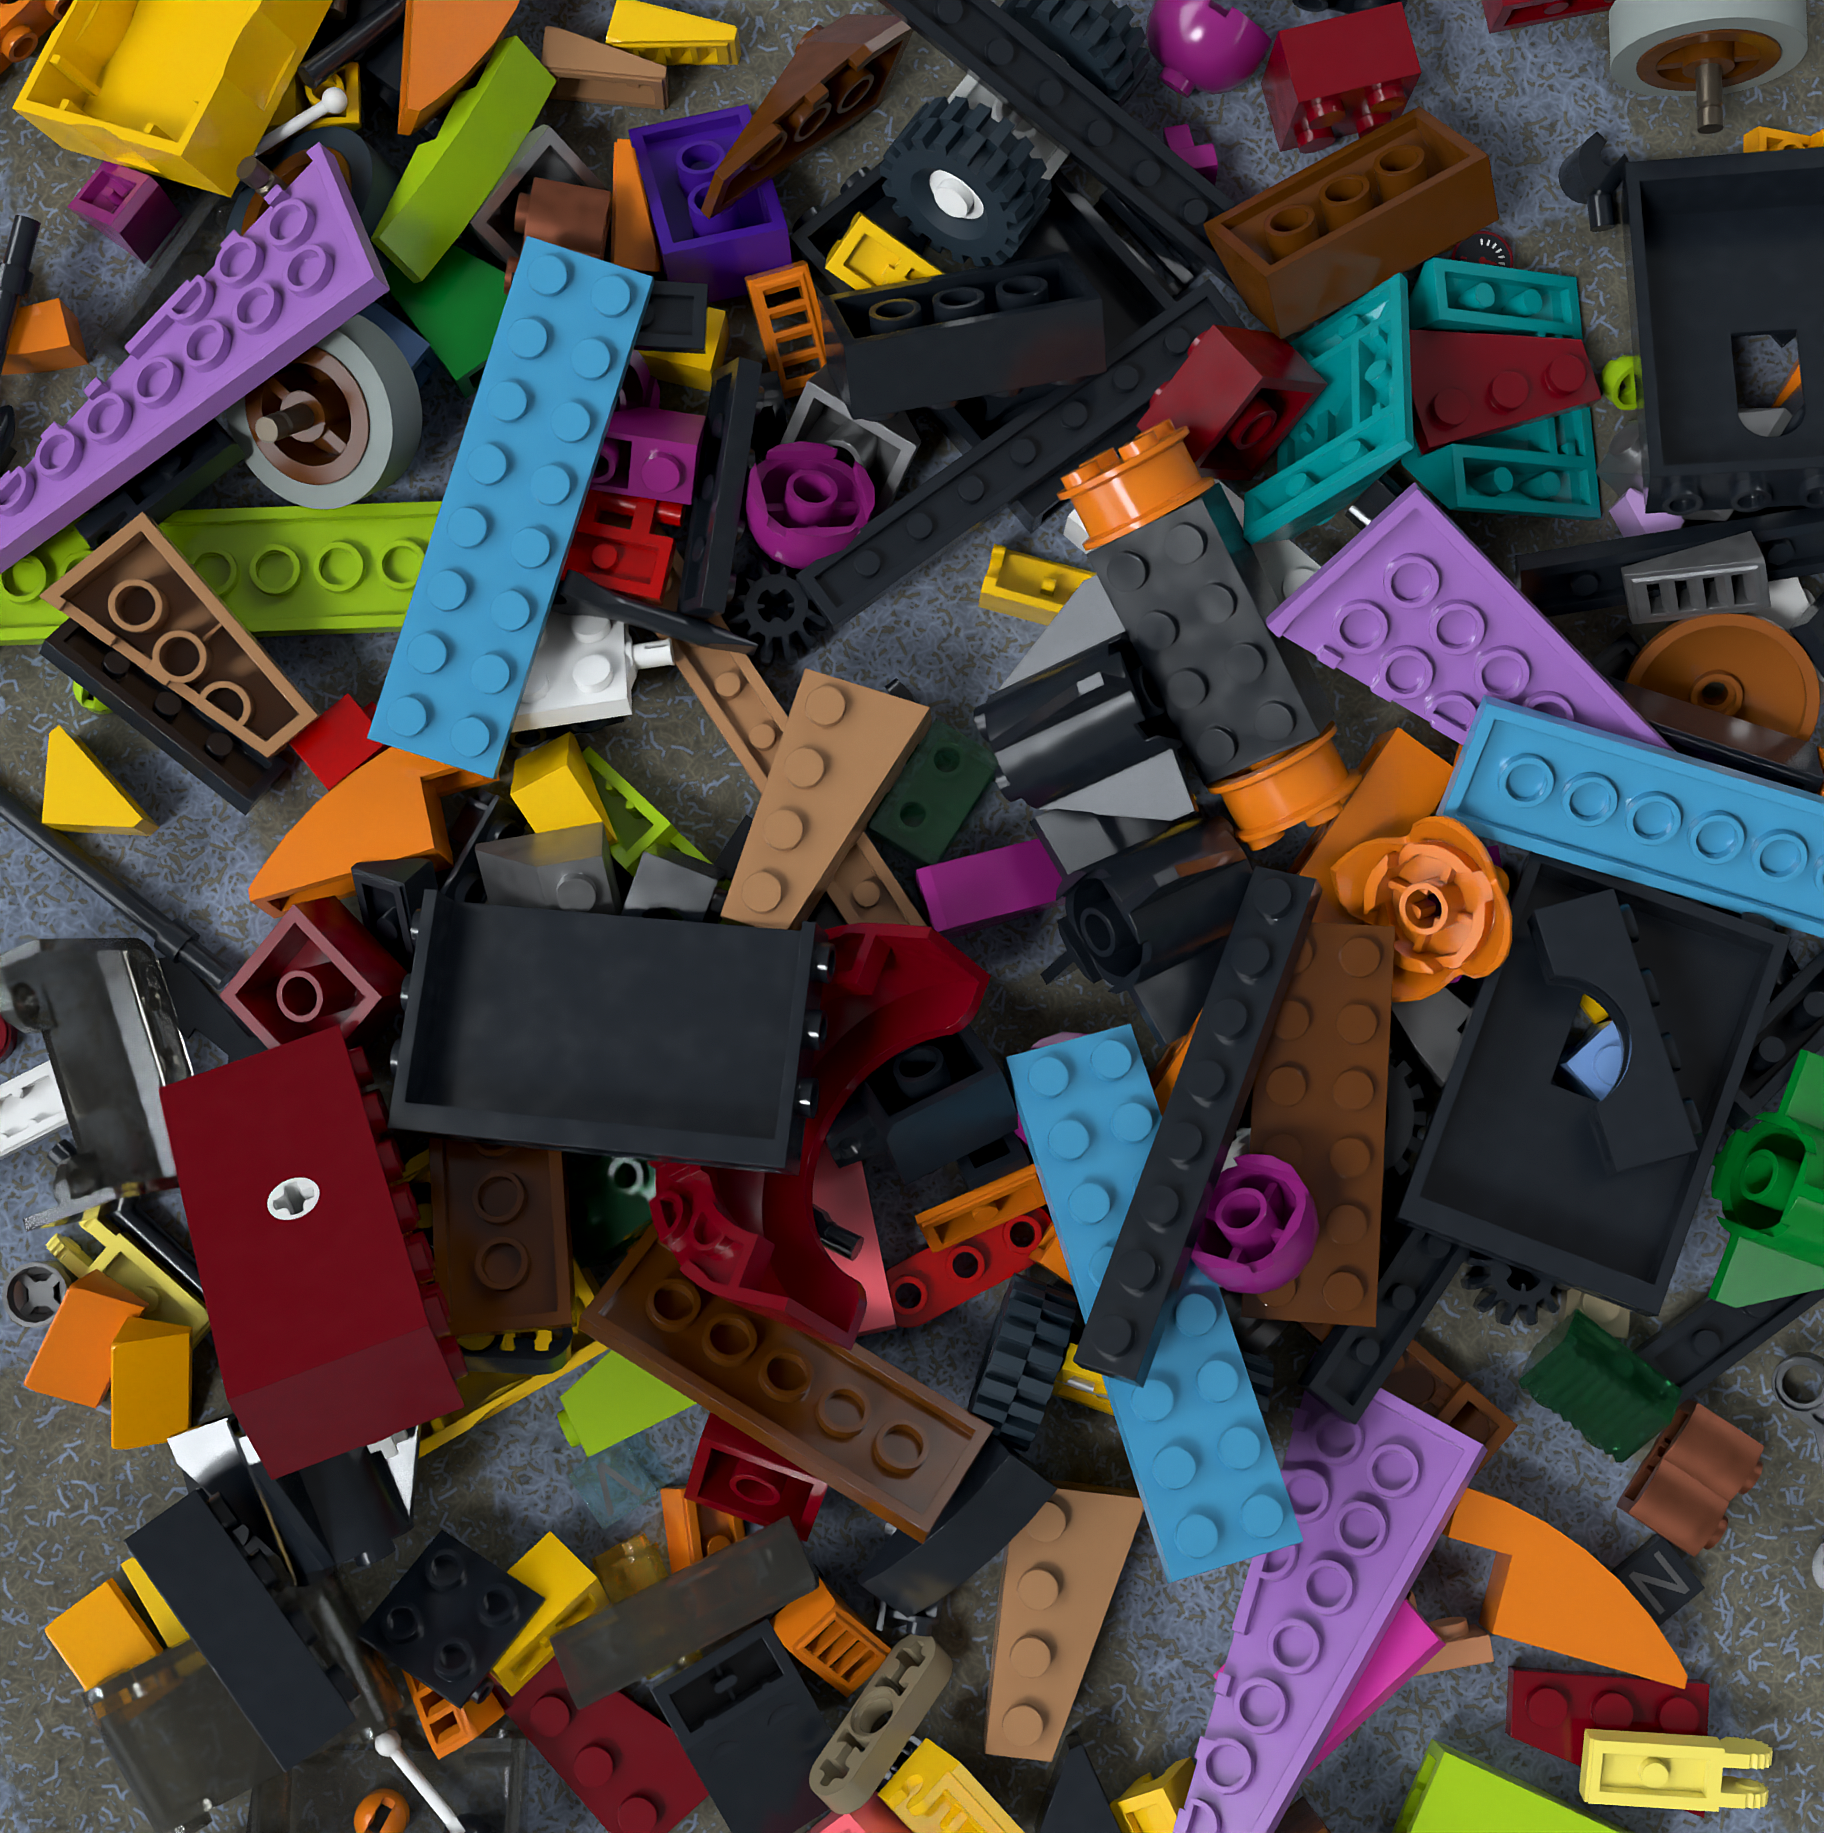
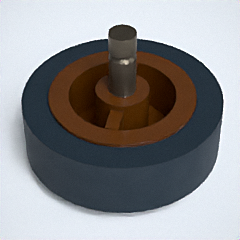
(366, 173)

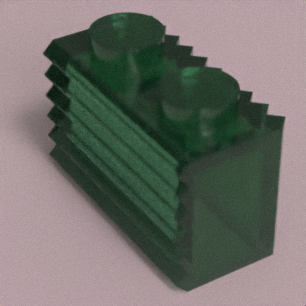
(1599, 1387)

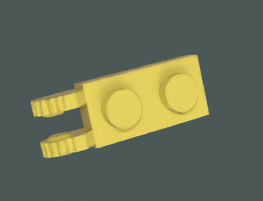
(137, 1271)
(1671, 1770)

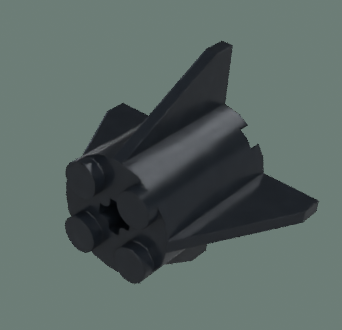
(1085, 723)
(1146, 907)
(313, 1515)

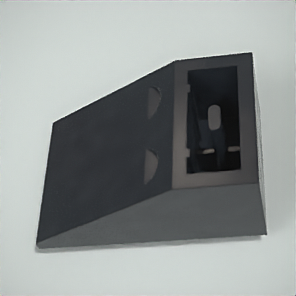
(748, 1729)

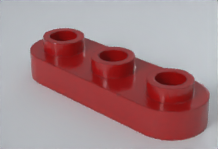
(943, 1288)

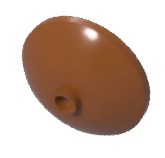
(1757, 660)

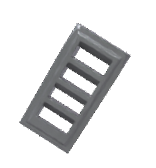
(1718, 559)

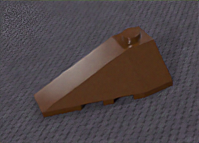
(824, 89)

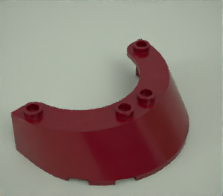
(756, 1231)

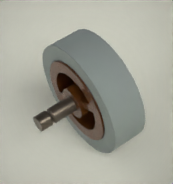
(1704, 48)
(333, 419)

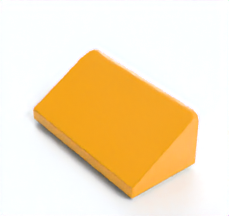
(150, 1382)
(101, 1635)

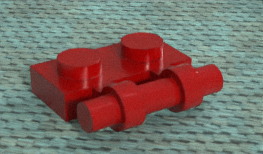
(621, 558)

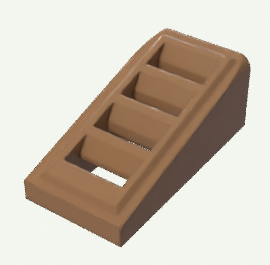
(601, 73)

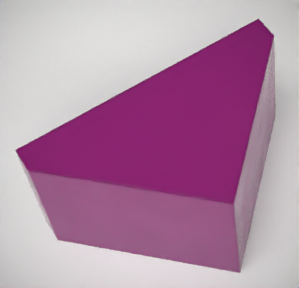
(127, 209)

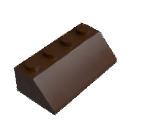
(1354, 220)

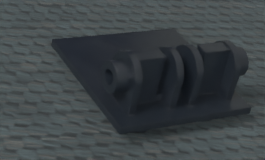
(451, 1620)

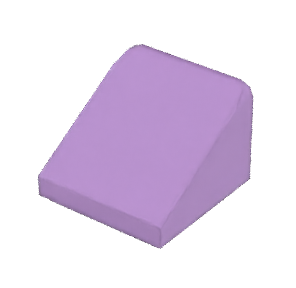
(1631, 517)

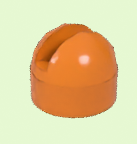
(397, 1819)

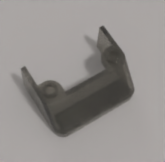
(110, 1051)

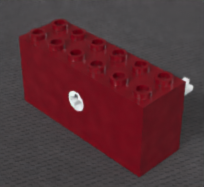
(311, 1254)

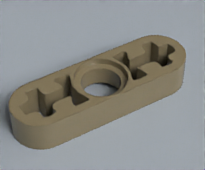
(844, 1774)

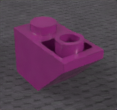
(651, 455)

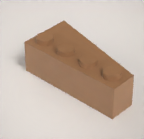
(170, 622)
(824, 785)
(1050, 1613)

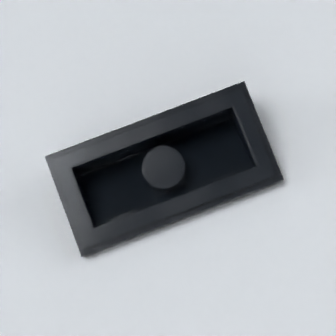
(388, 899)

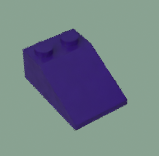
(676, 172)

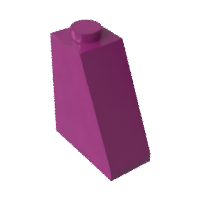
(988, 888)

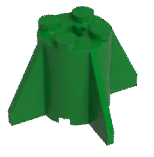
(1774, 1197)

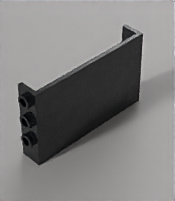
(611, 1035)

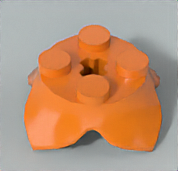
(1390, 886)

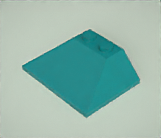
(1353, 426)
(1526, 469)

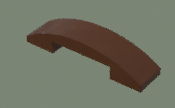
(1440, 1393)

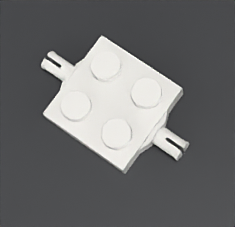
(585, 671)

